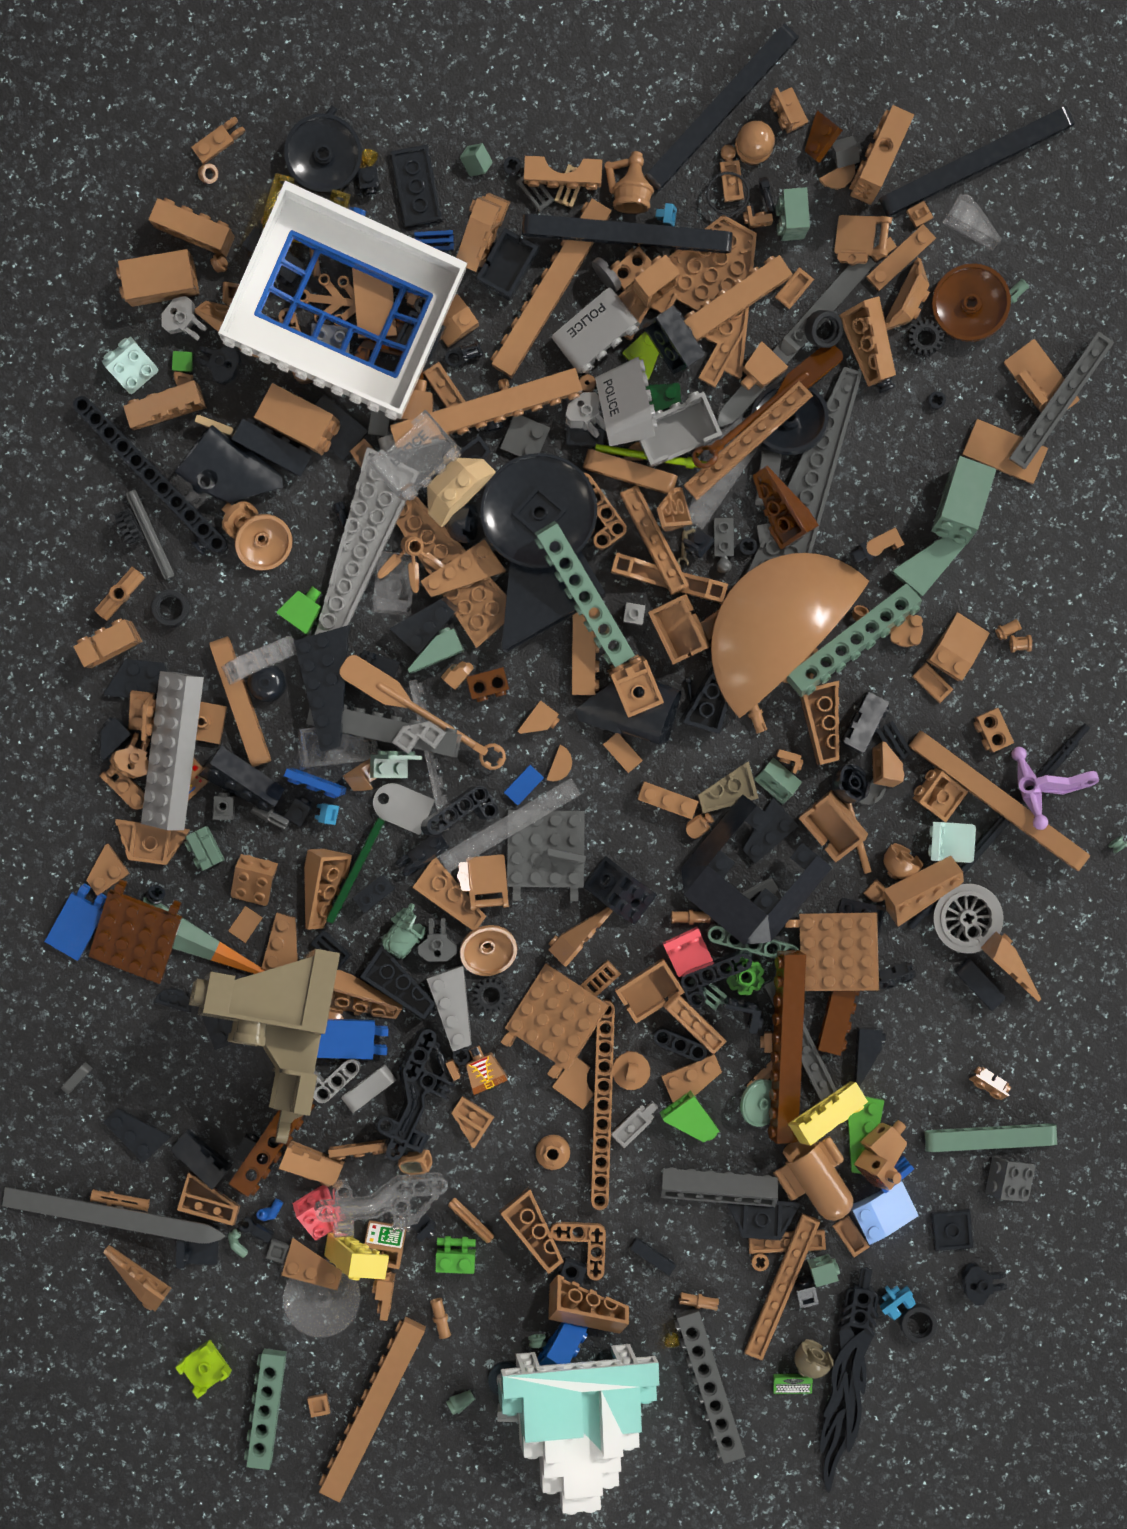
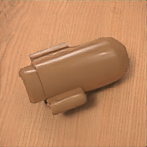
(813, 1172)

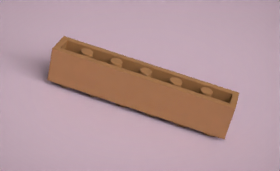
(738, 298)
(583, 657)

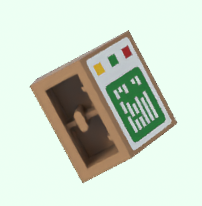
(381, 1238)

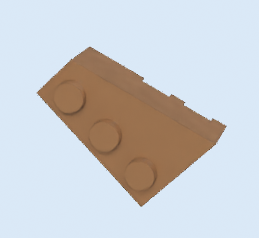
(207, 1203)

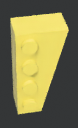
(828, 1113)
(355, 1258)

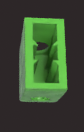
(302, 610)

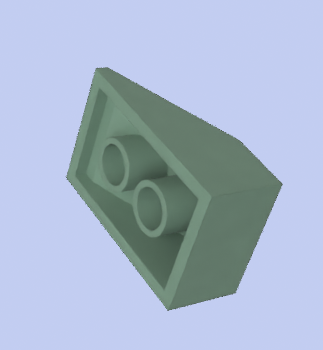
(439, 649)

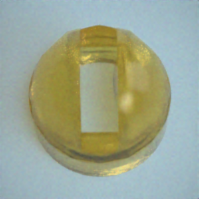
(369, 156)
(671, 1341)

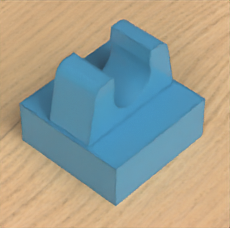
(667, 215)
(328, 813)

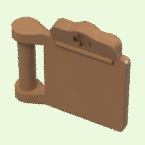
(856, 238)
(484, 876)

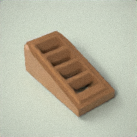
(607, 964)

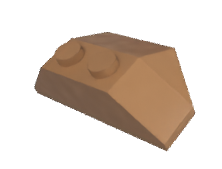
(909, 297)

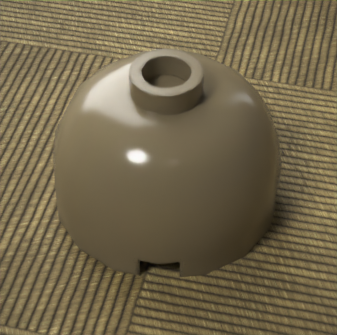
(812, 1360)

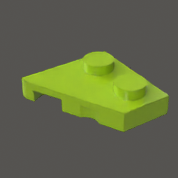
(645, 351)

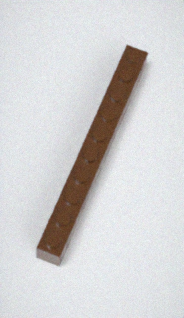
(787, 1044)

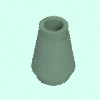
(460, 1401)

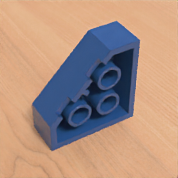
(563, 1344)

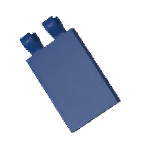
(76, 923)
(351, 1039)

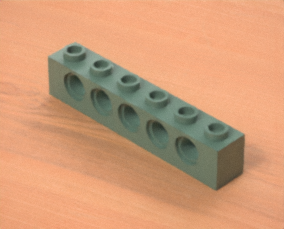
(263, 1458)

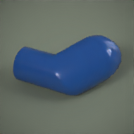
(270, 1212)

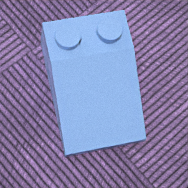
(884, 1213)

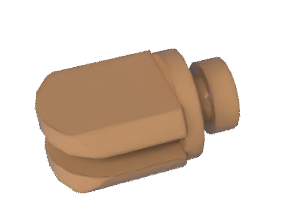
(699, 825)

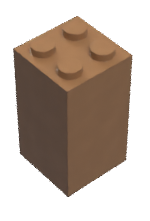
(158, 278)
(297, 419)

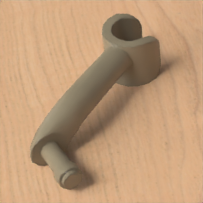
(683, 553)

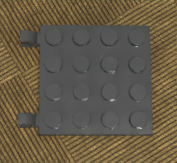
(528, 849)

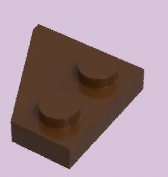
(821, 136)

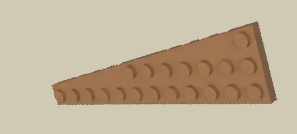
(482, 602)

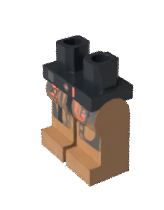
(874, 547)

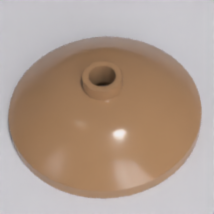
(267, 552)
(489, 958)

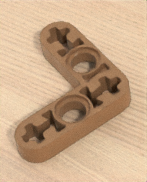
(587, 1236)

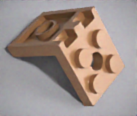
(632, 675)

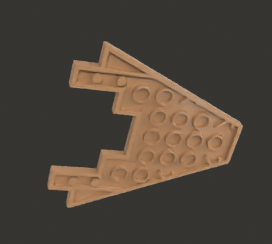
(700, 280)

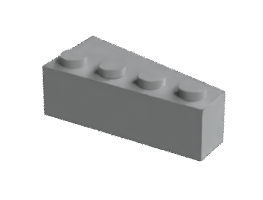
(452, 1004)

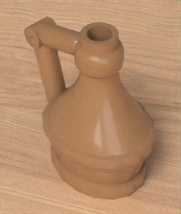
(633, 190)

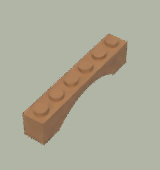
(649, 573)

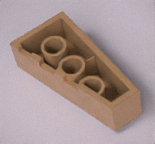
(164, 405)

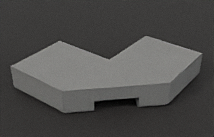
(425, 731)

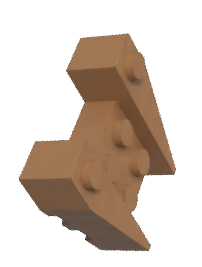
(481, 229)

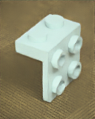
(129, 365)
(952, 840)

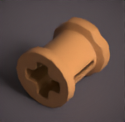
(1020, 643)

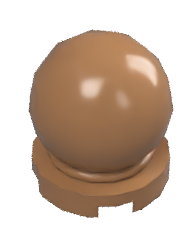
(754, 142)

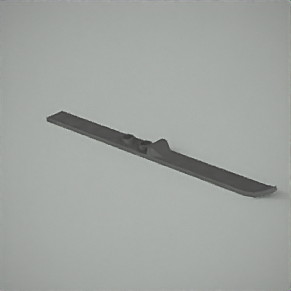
(796, 337)
(110, 1216)

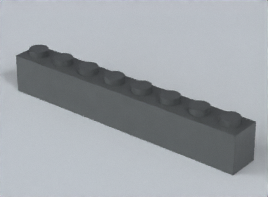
(385, 729)

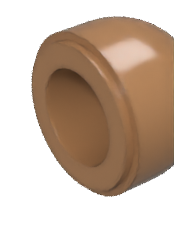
(201, 173)

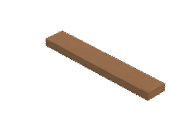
(654, 540)

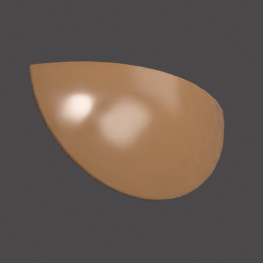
(777, 621)

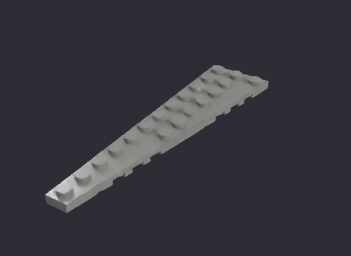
(366, 533)

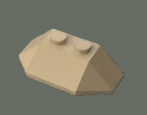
(456, 487)

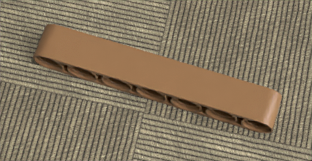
(241, 706)

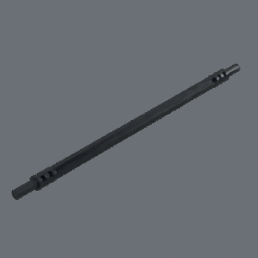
(1001, 823)

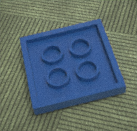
(314, 783)

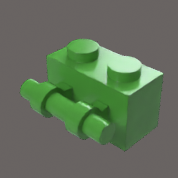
(455, 1260)

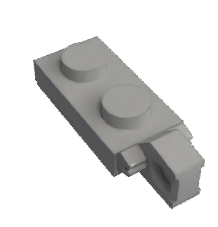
(634, 1124)

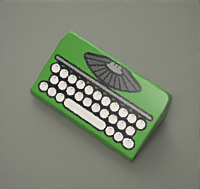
(792, 1384)

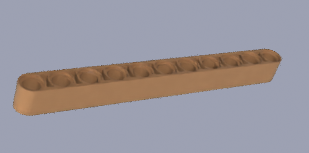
(998, 800)
(605, 1113)

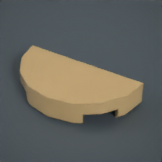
(208, 422)

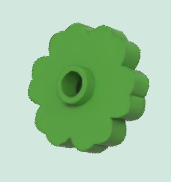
(751, 983)

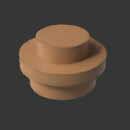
(219, 263)

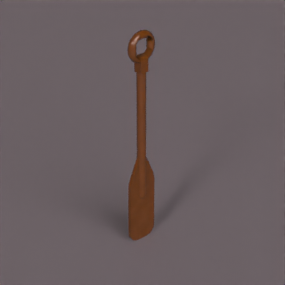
(807, 373)

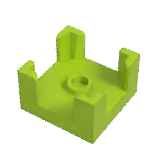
(204, 1368)

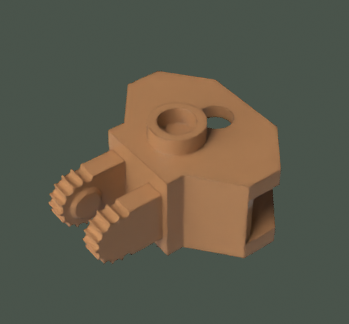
(133, 757)

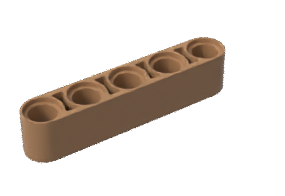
(629, 471)

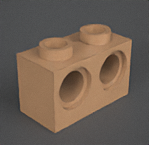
(627, 265)
(998, 727)

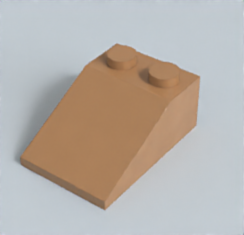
(958, 647)

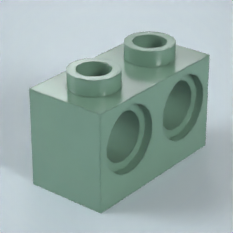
(823, 1270)

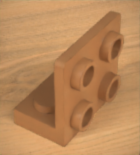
(788, 109)
(142, 712)

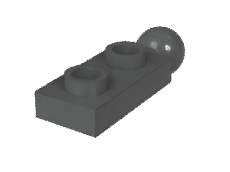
(723, 543)

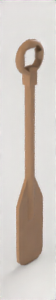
(390, 692)

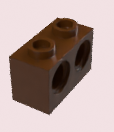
(487, 678)

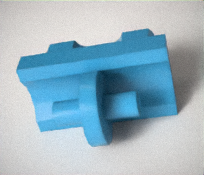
(897, 1297)

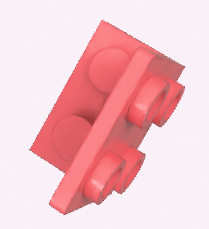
(687, 951)
(305, 1212)

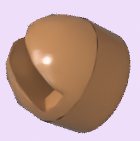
(858, 612)

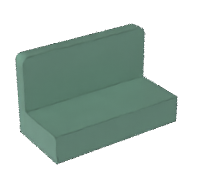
(778, 781)

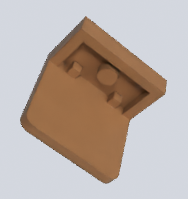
(253, 879)

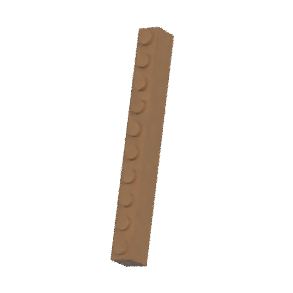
(545, 296)
(502, 404)
(372, 1409)

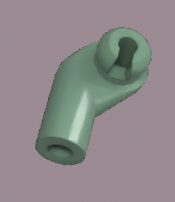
(234, 1243)

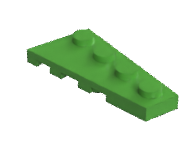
(860, 1125)

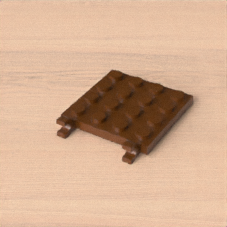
(135, 935)

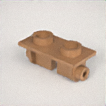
(998, 1088)

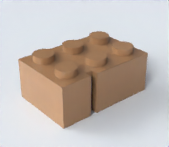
(659, 276)
(679, 629)
(107, 643)
(833, 822)
(648, 989)

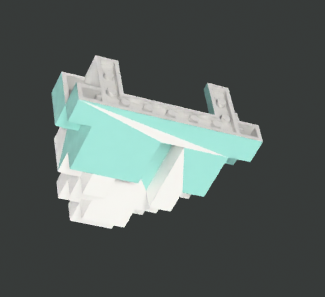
(579, 1419)

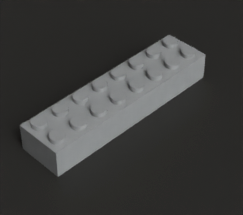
(172, 750)

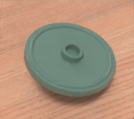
(756, 1103)

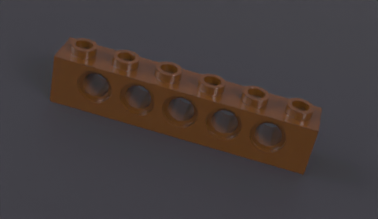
(239, 1180)

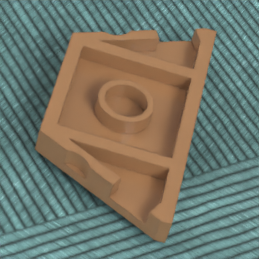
(149, 843)

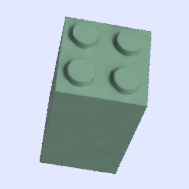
(963, 500)

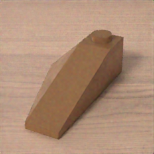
(323, 876)
(571, 941)
(1006, 956)
(143, 1284)

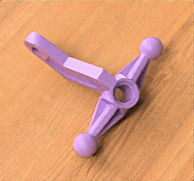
(1046, 784)

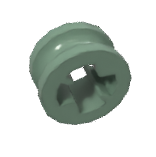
(1117, 844)
(537, 1340)

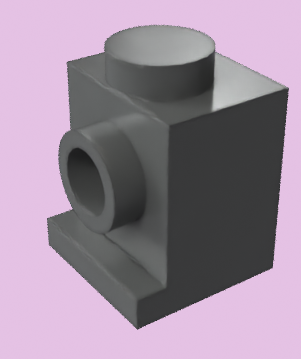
(229, 812)

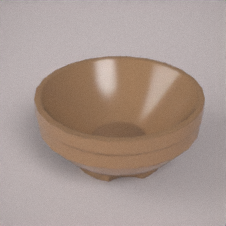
(552, 1142)

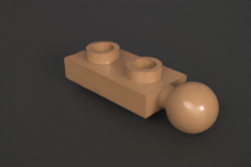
(731, 184)

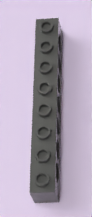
(727, 1451)

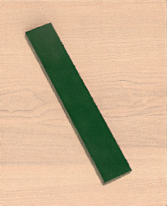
(355, 870)

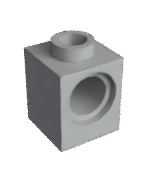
(634, 614)

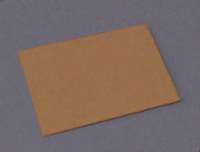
(245, 924)

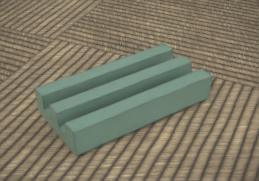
(718, 1000)

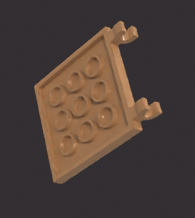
(839, 951)
(555, 1018)

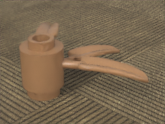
(413, 568)

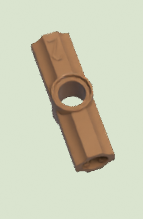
(128, 584)

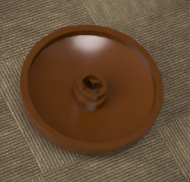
(971, 302)

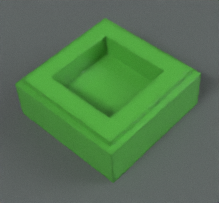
(182, 361)

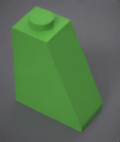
(690, 1118)

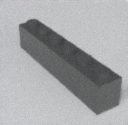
(719, 1187)

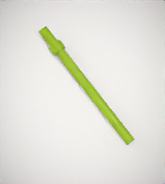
(640, 454)

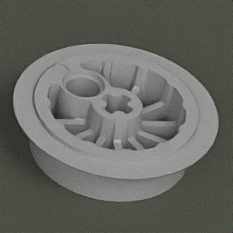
(974, 943)

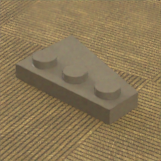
(729, 790)

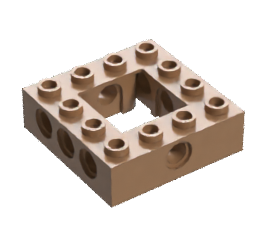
(881, 154)

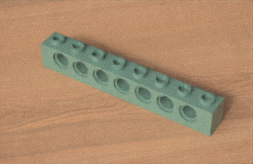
(904, 596)
(622, 651)

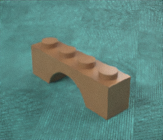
(586, 175)

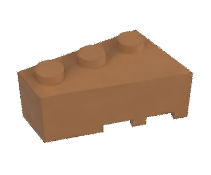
(311, 1164)

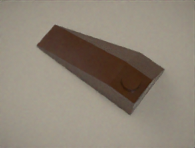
(785, 511)

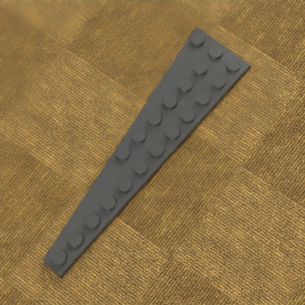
(817, 466)

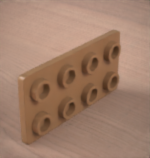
(1035, 374)

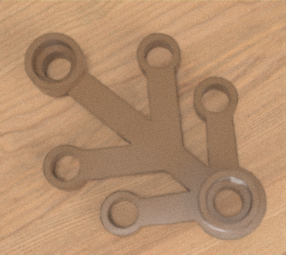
(335, 300)

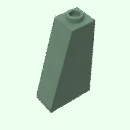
(928, 564)

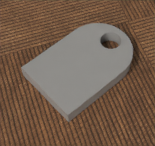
(404, 808)

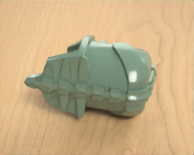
(403, 933)

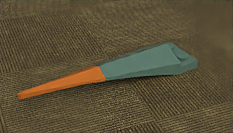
(199, 943)

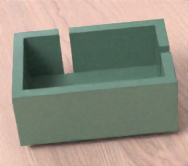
(793, 214)

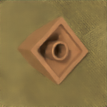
(458, 322)

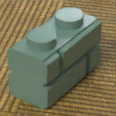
(204, 848)

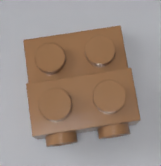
(939, 794)
(383, 1291)

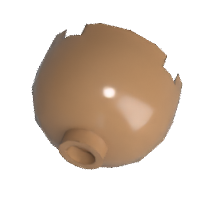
(900, 862)

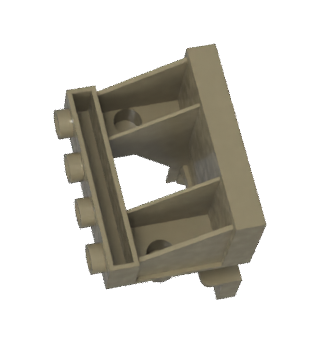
(282, 1013)

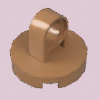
(236, 516)
(631, 1070)

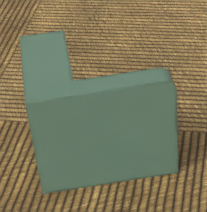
(476, 159)

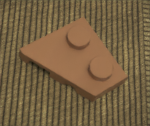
(106, 871)
(472, 1120)

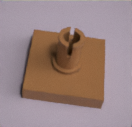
(211, 722)

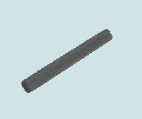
(150, 534)

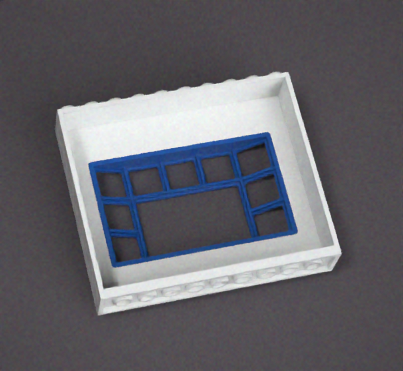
(367, 248)

